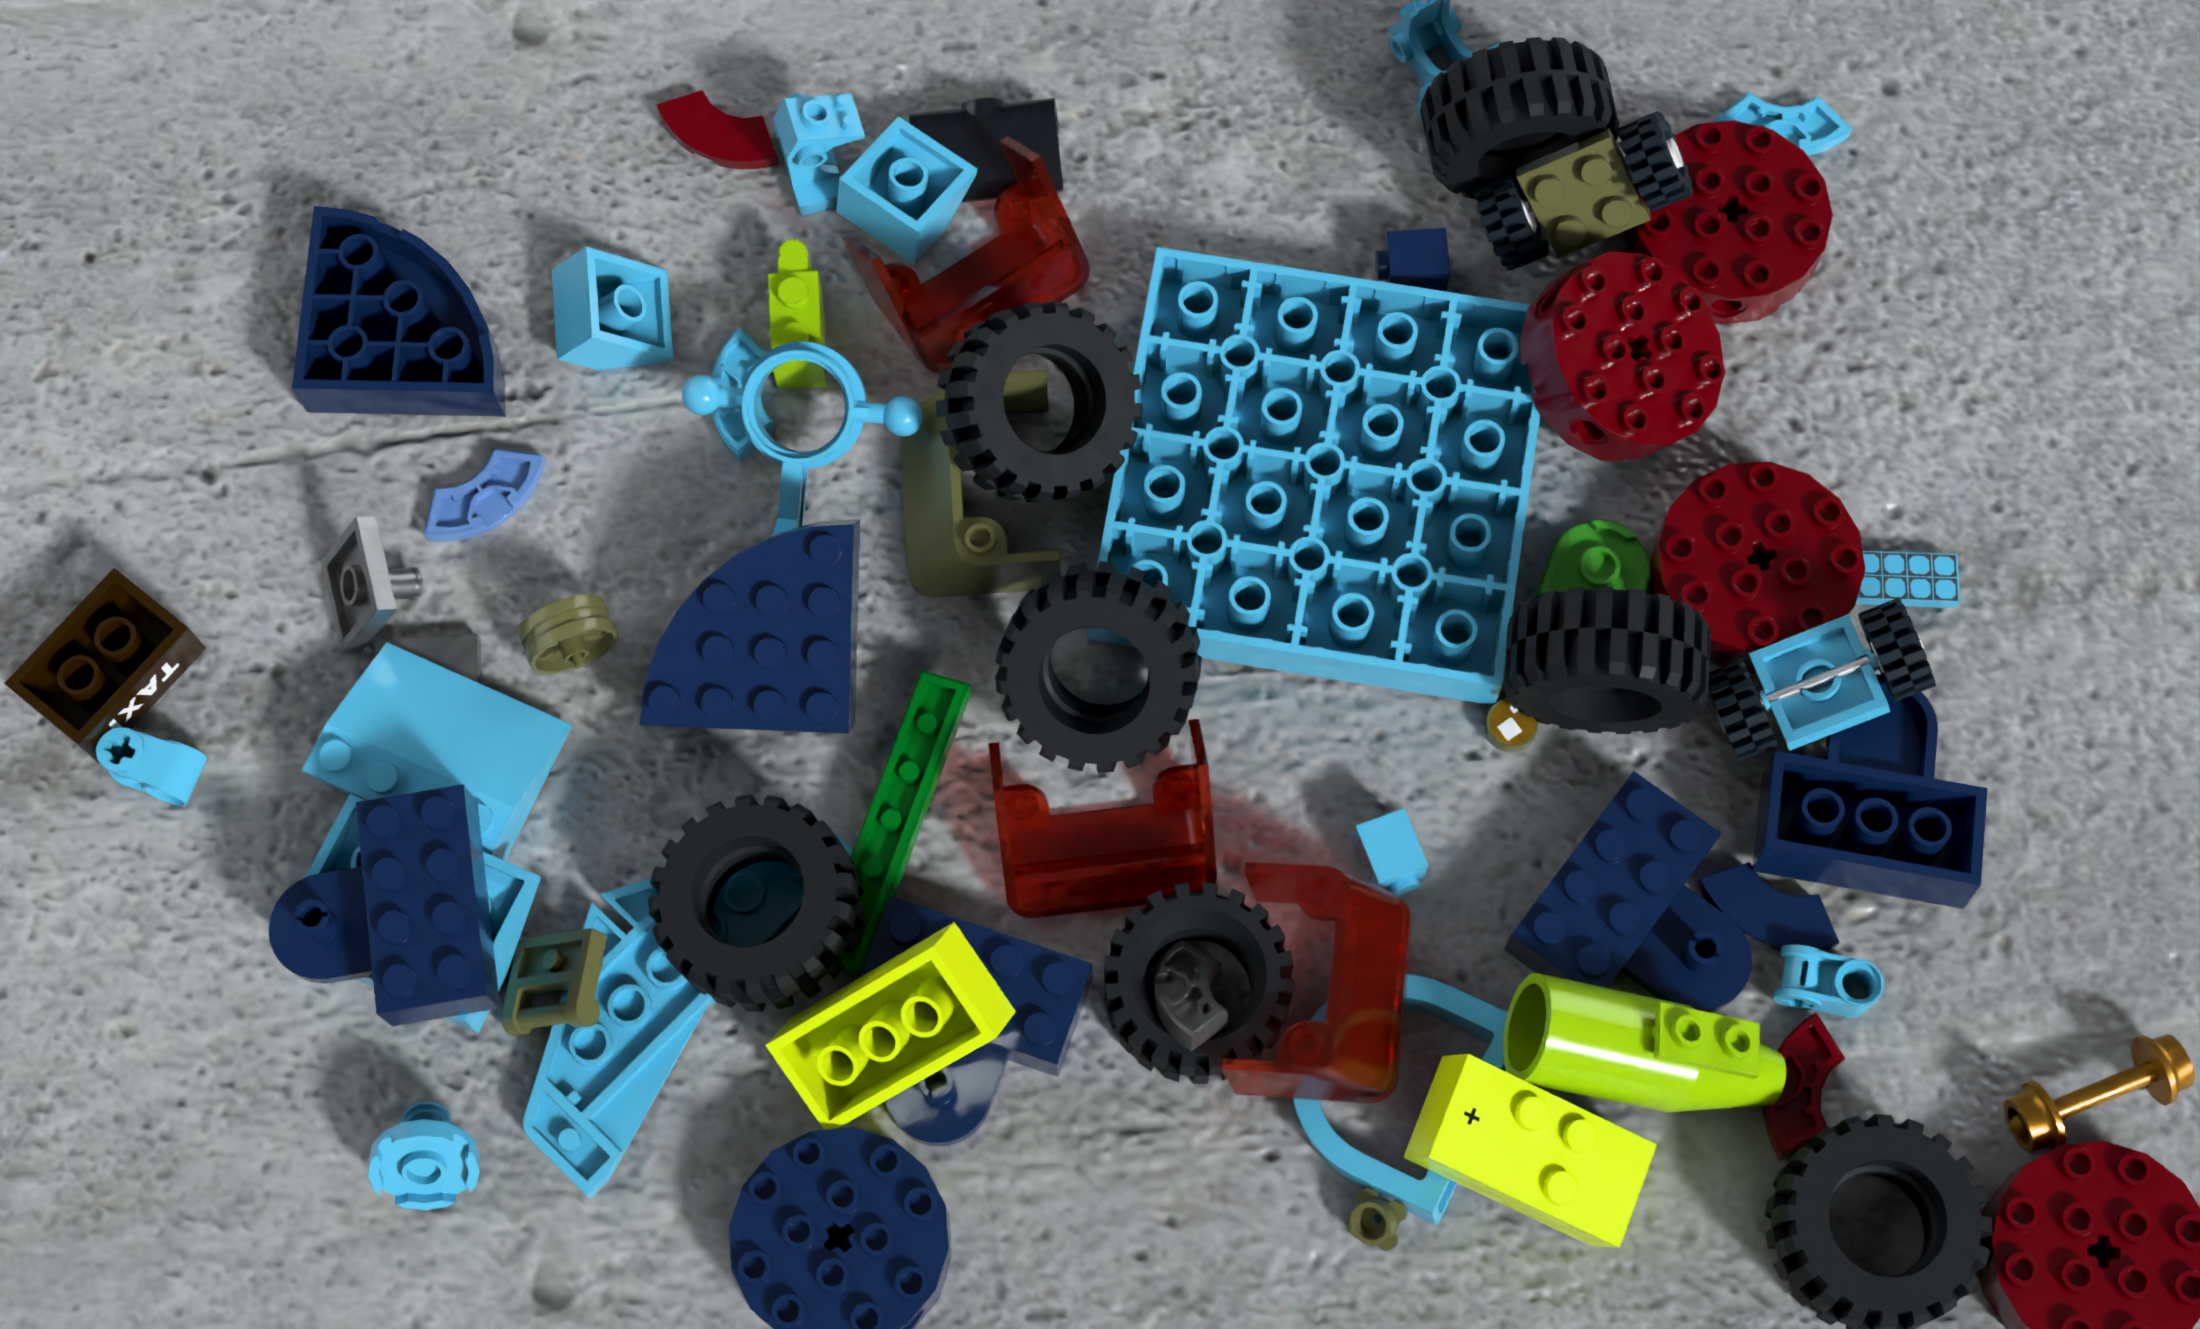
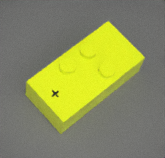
(891, 1028)
(1530, 1150)

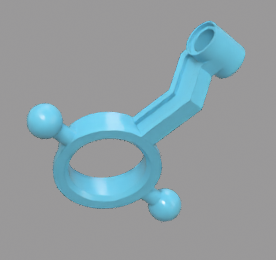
(900, 415)

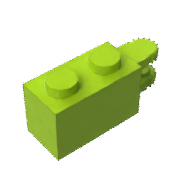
(796, 314)

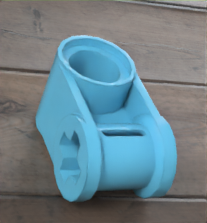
(157, 768)
(1822, 982)

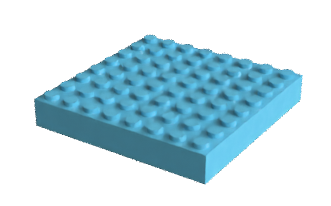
(1329, 472)

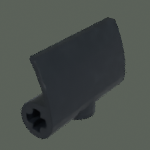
(976, 134)

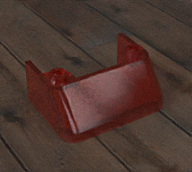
(1028, 263)
(1106, 854)
(1360, 1043)

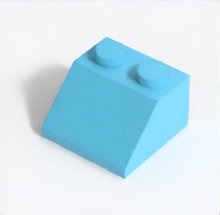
(904, 190)
(611, 311)

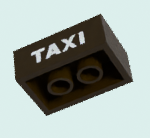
(106, 663)

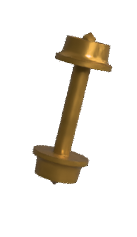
(2159, 1066)

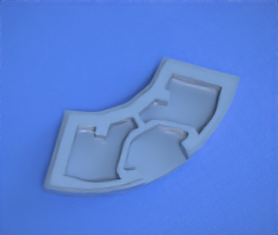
(486, 498)

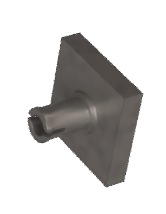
(362, 586)

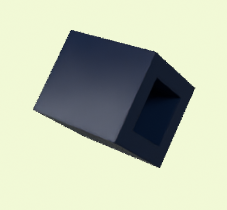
(1414, 258)

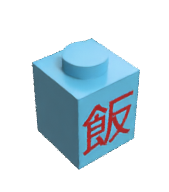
(1391, 852)

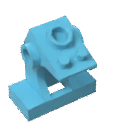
(1421, 31)
(806, 134)

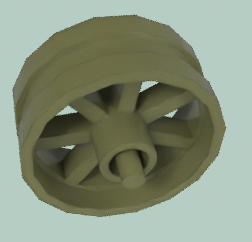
(567, 634)

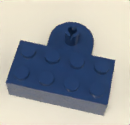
(1874, 813)
(1628, 909)
(405, 916)
(1039, 984)

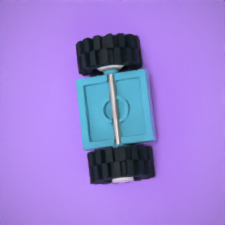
(1821, 681)

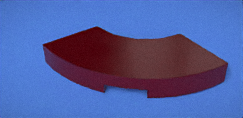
(718, 136)
(1809, 1059)

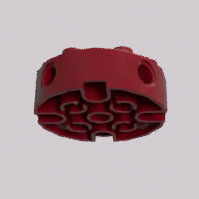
(1750, 224)
(1622, 356)
(1777, 525)
(2103, 1199)

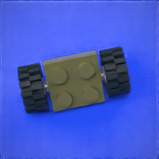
(1584, 192)

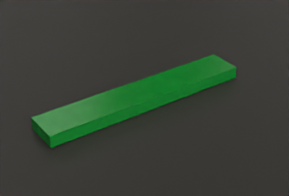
(903, 800)

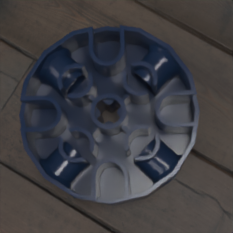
(846, 1185)

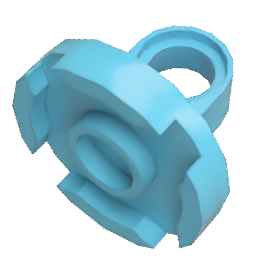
(424, 1159)

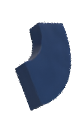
(1767, 913)

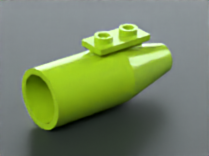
(1636, 1049)

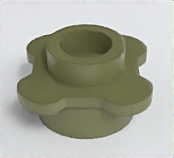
(1366, 1229)

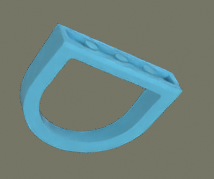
(1431, 1195)

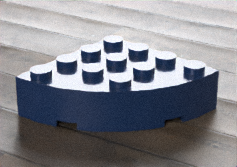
(390, 326)
(766, 639)

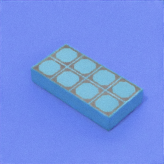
(1912, 577)

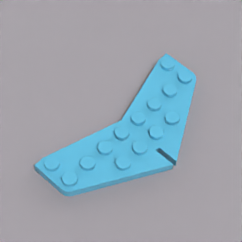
(606, 1075)

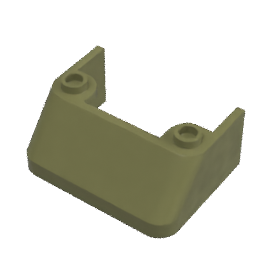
(952, 552)

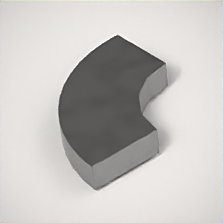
(1185, 996)

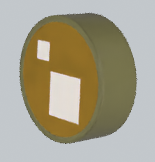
(1508, 728)

